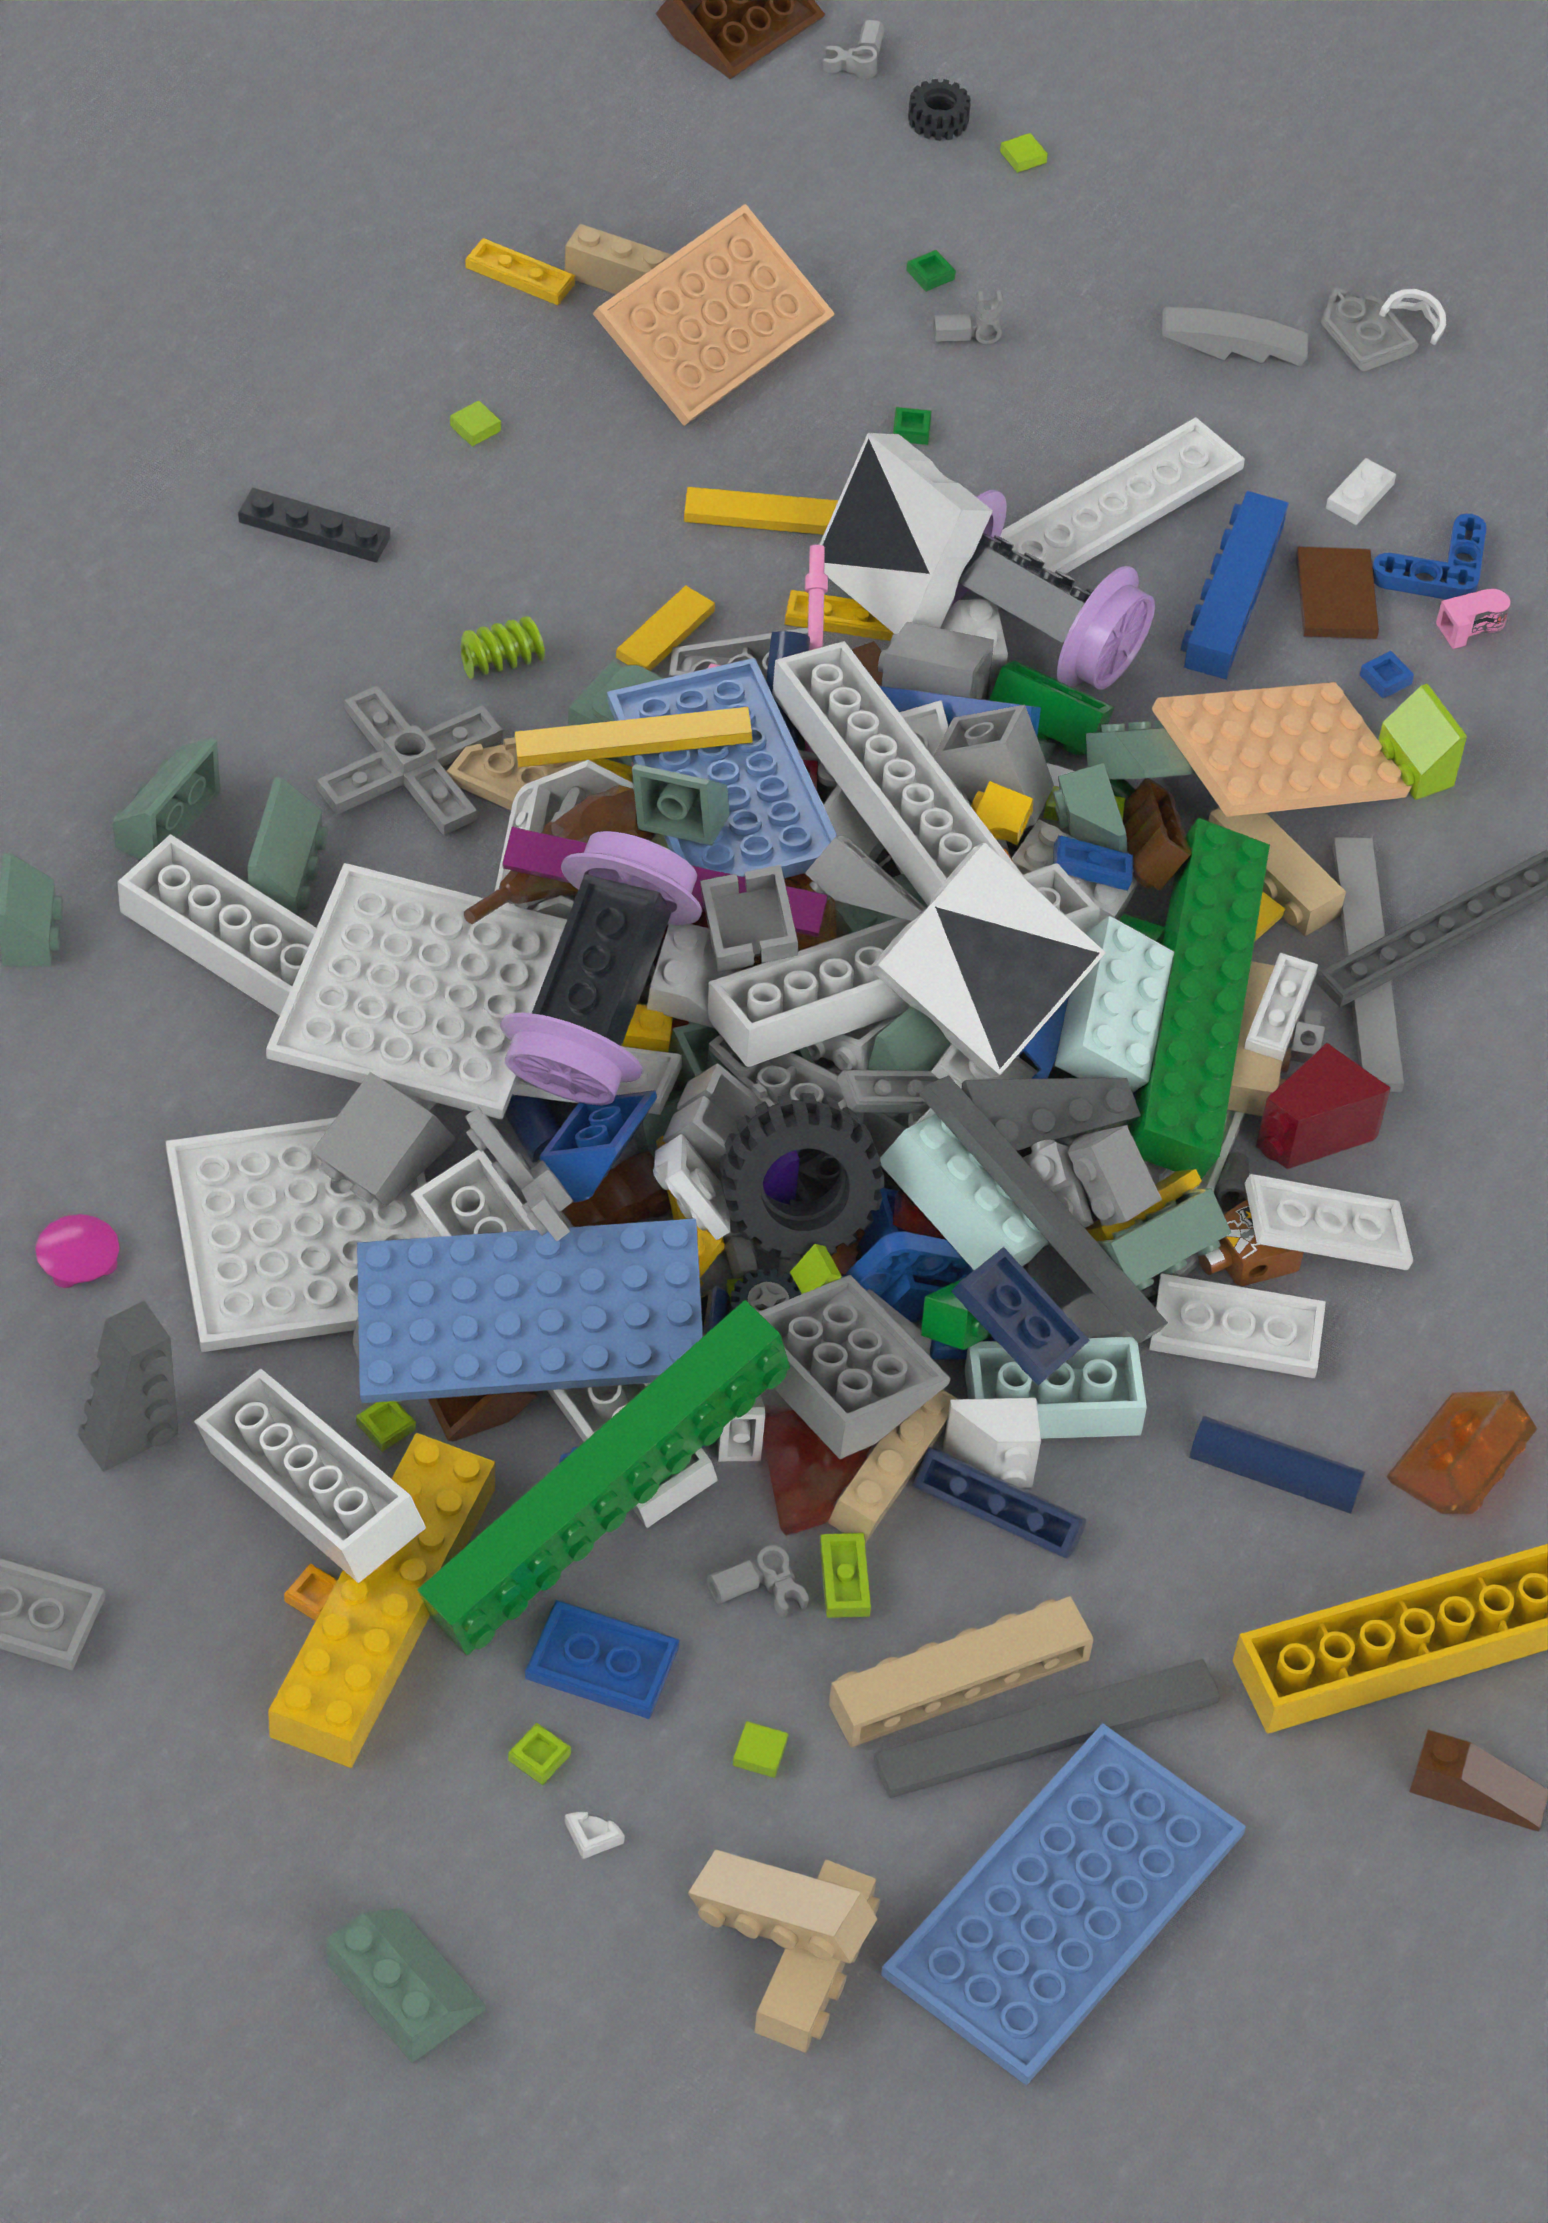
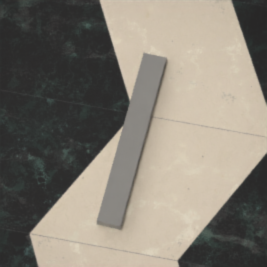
(1361, 926)

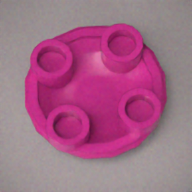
(77, 1249)

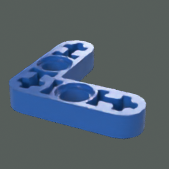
(1453, 570)
(911, 1255)

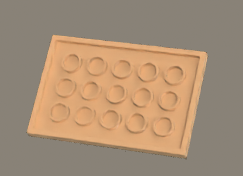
(713, 314)
(1280, 748)

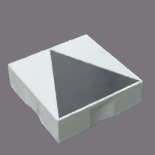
(901, 534)
(988, 960)

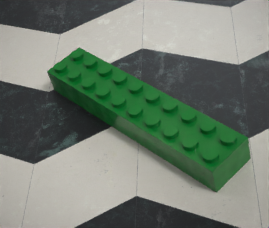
(1213, 940)
(605, 1478)

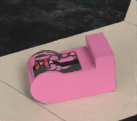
(1472, 614)

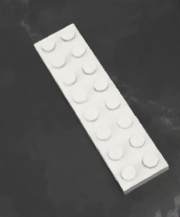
(1125, 497)

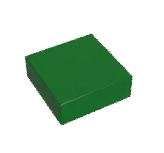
(931, 270)
(912, 424)

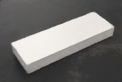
(1281, 1006)

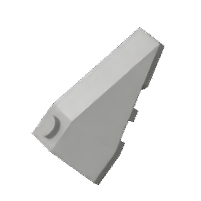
(699, 656)
(781, 1076)

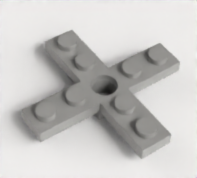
(420, 773)
(536, 1186)

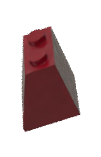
(1322, 1110)

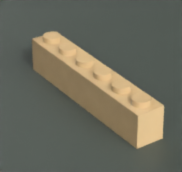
(960, 1670)

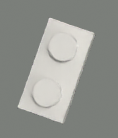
(1360, 491)

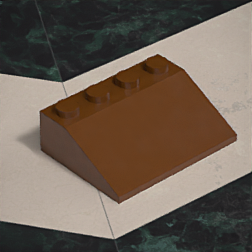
(736, 32)

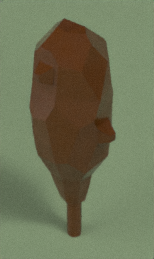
(599, 812)

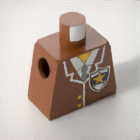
(1246, 1259)

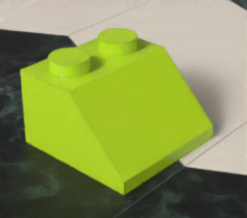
(1423, 743)

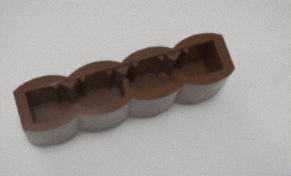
(1154, 834)
(623, 1196)

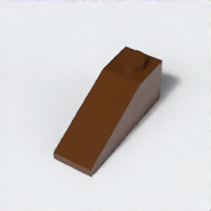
(1477, 1781)

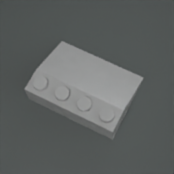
(850, 1365)

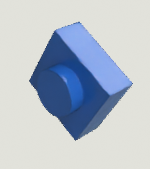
(1386, 674)

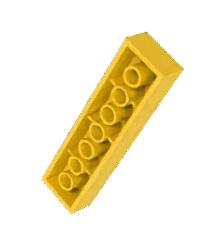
(374, 1624)
(1396, 1640)

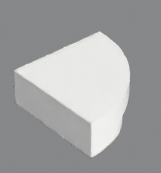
(593, 1833)

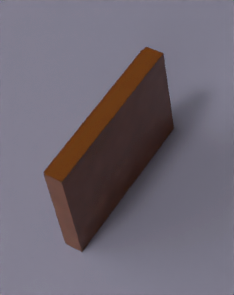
(1337, 592)

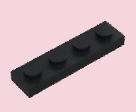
(314, 525)

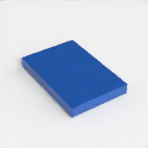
(602, 1659)

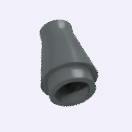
(1230, 1186)

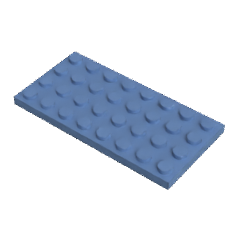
(770, 793)
(526, 1310)
(1063, 1903)

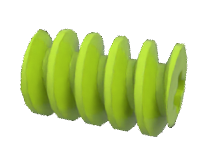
(501, 644)

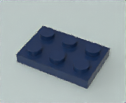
(1020, 1316)

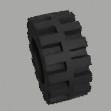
(939, 96)

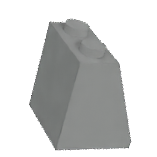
(937, 662)
(997, 749)
(381, 1142)

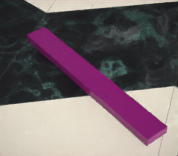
(544, 853)

